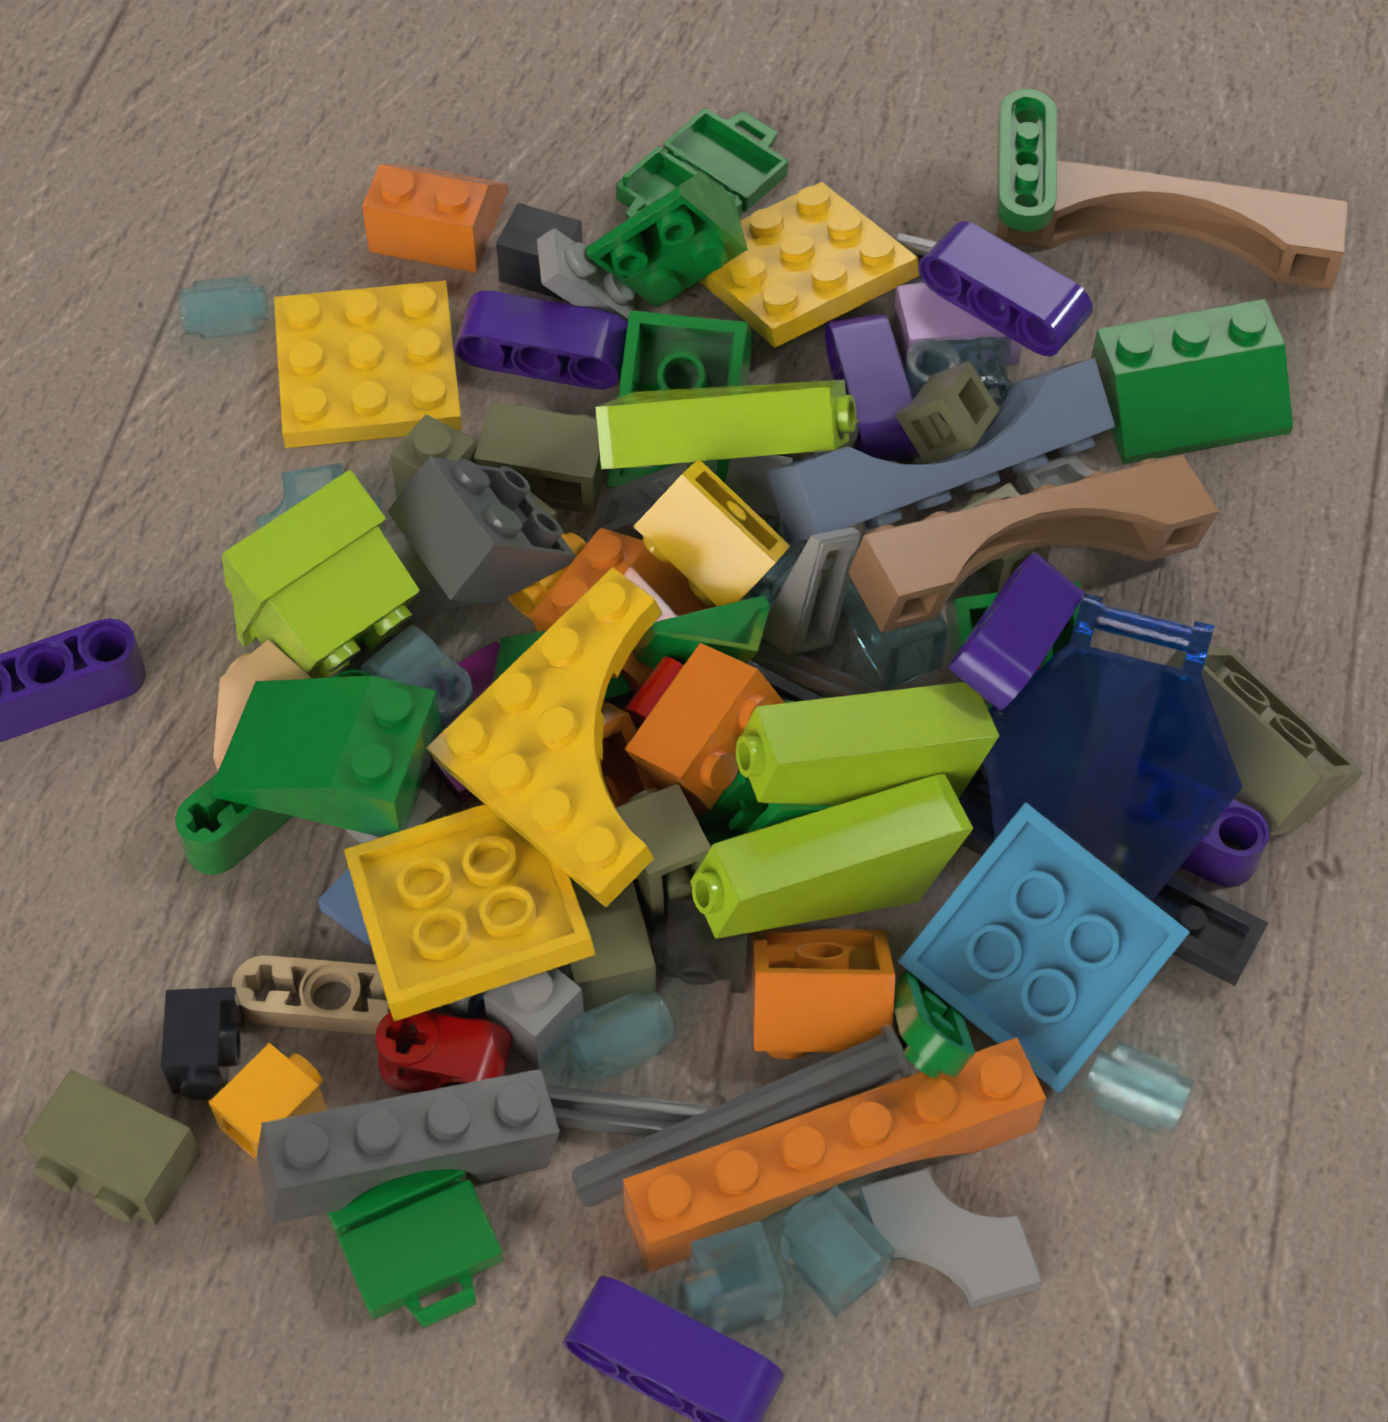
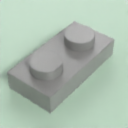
(578, 278)

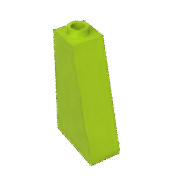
(723, 423)
(864, 743)
(833, 861)

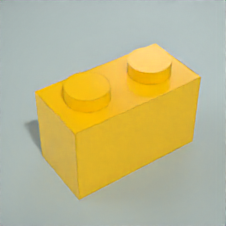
(710, 536)

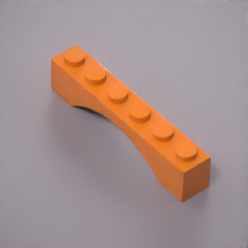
(875, 1130)

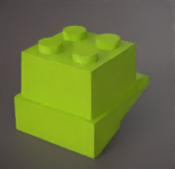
(320, 580)

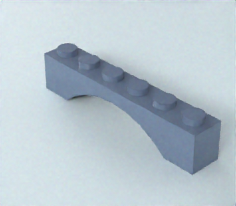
(849, 487)

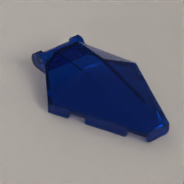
(1117, 747)

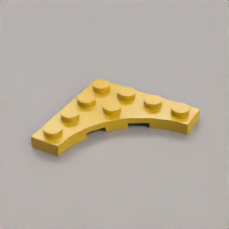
(538, 733)

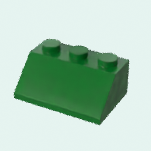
(1194, 380)

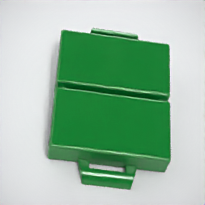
(716, 148)
(415, 1241)

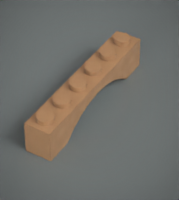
(1279, 232)
(1135, 511)

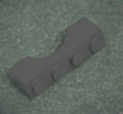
(334, 1155)

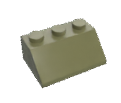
(1278, 755)

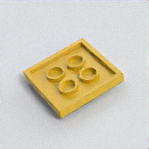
(809, 265)
(365, 363)
(463, 910)

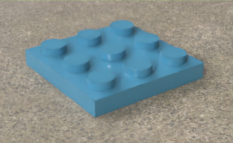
(1043, 946)

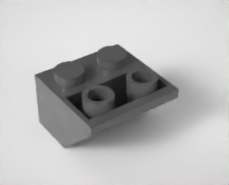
(479, 530)

